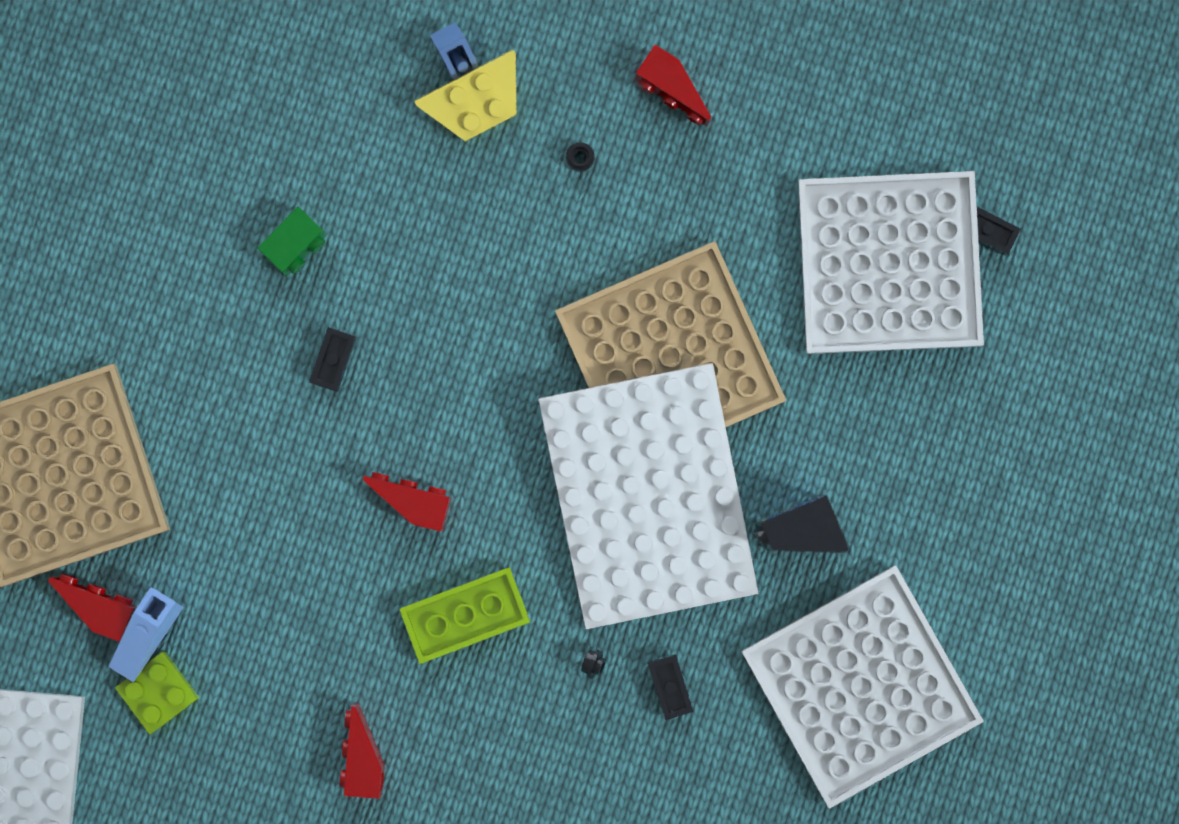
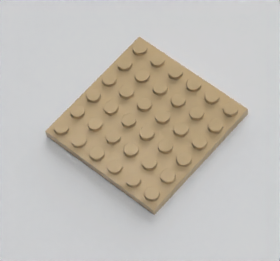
(673, 321)
(72, 476)

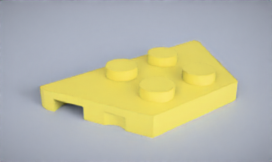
(476, 98)

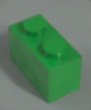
(293, 242)

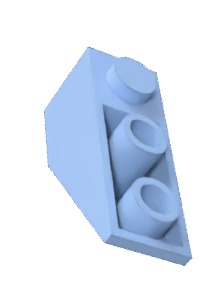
(144, 633)

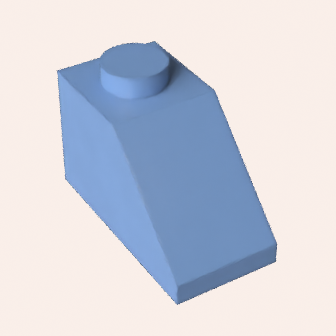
(454, 51)

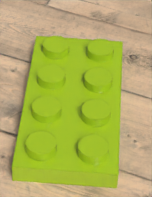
(464, 615)

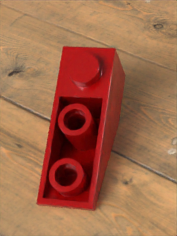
(667, 78)
(415, 505)
(99, 611)
(364, 762)

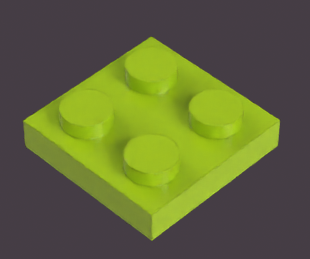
(157, 693)

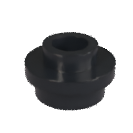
(576, 148)
(593, 663)

